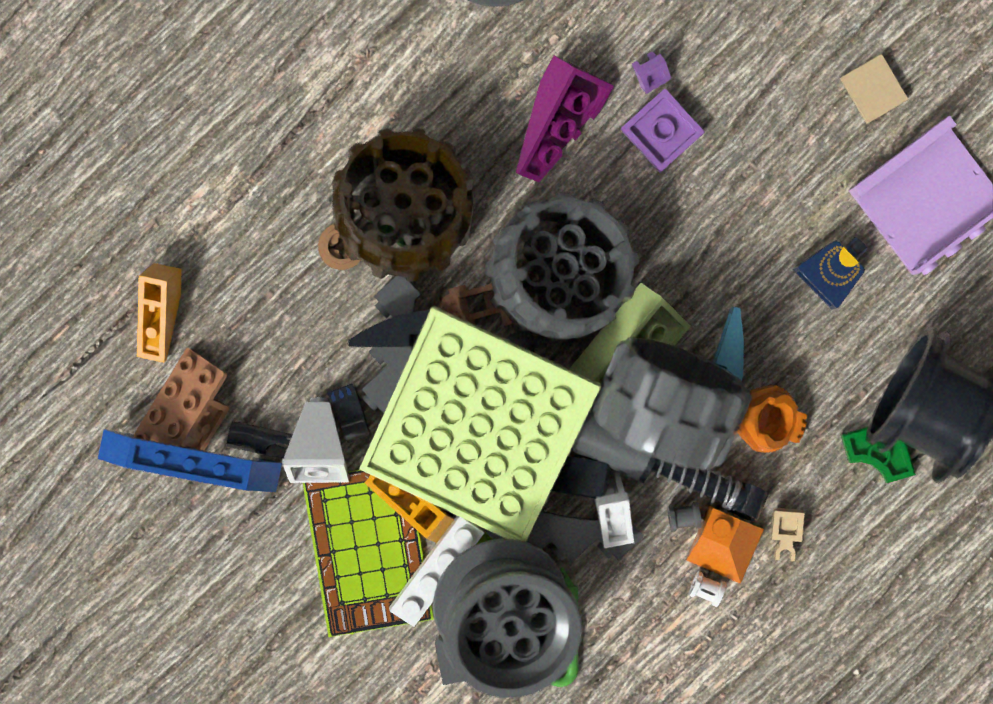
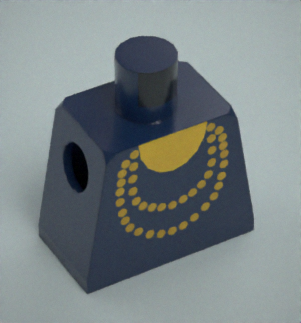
(833, 271)

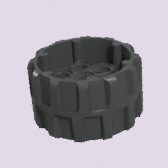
(609, 252)
(671, 403)

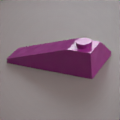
(561, 108)

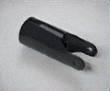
(257, 439)

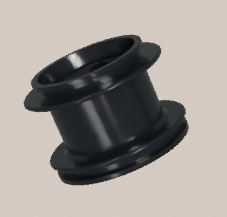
(936, 408)

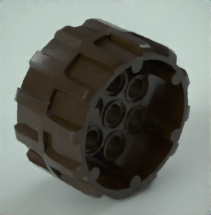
(426, 160)

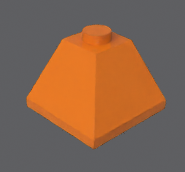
(724, 544)

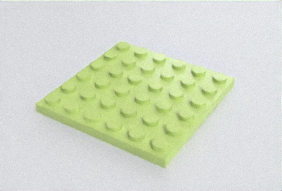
(479, 426)

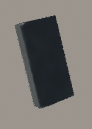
(583, 478)

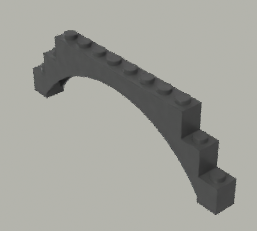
(568, 534)

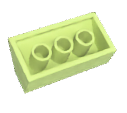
(641, 317)

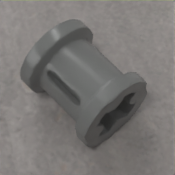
(684, 516)

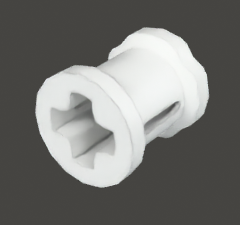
(707, 589)

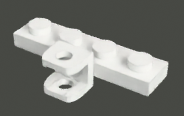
(420, 589)

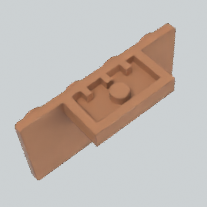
(186, 405)

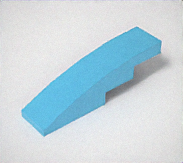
(731, 345)

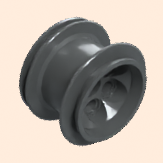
(515, 655)

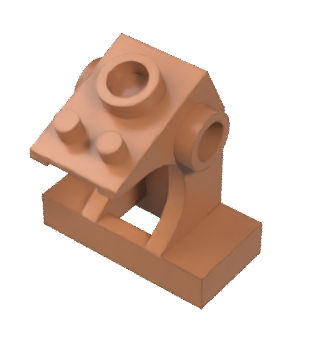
(456, 304)

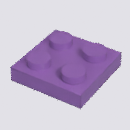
(662, 130)

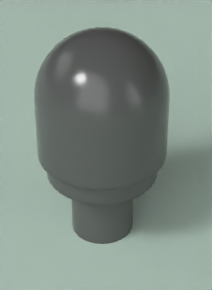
(527, 340)

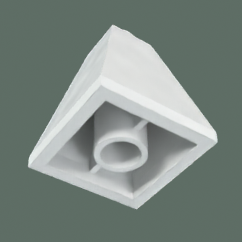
(315, 447)

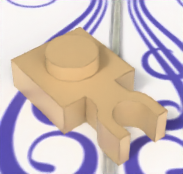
(787, 527)

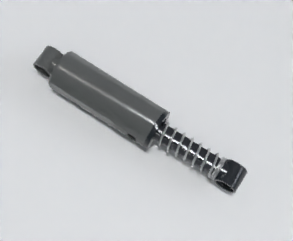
(599, 445)

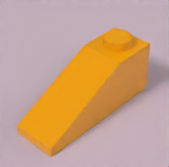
(157, 310)
(421, 514)

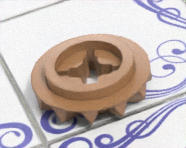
(330, 256)

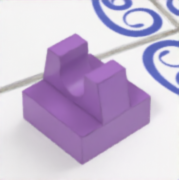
(652, 73)

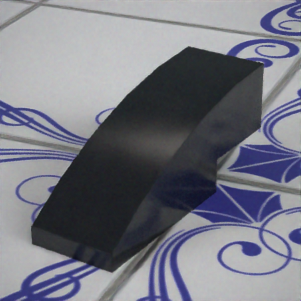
(391, 332)

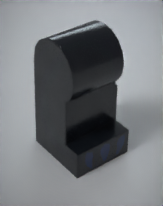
(349, 412)

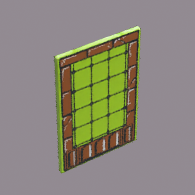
(360, 554)

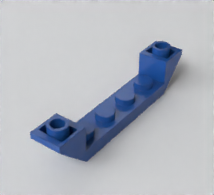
(189, 463)

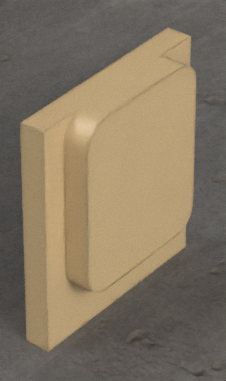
(874, 88)

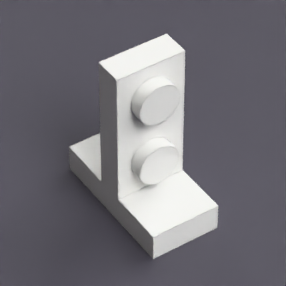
(615, 514)

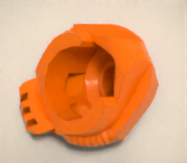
(772, 420)

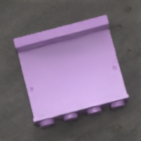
(927, 198)

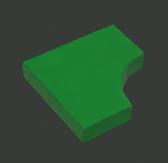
(892, 464)

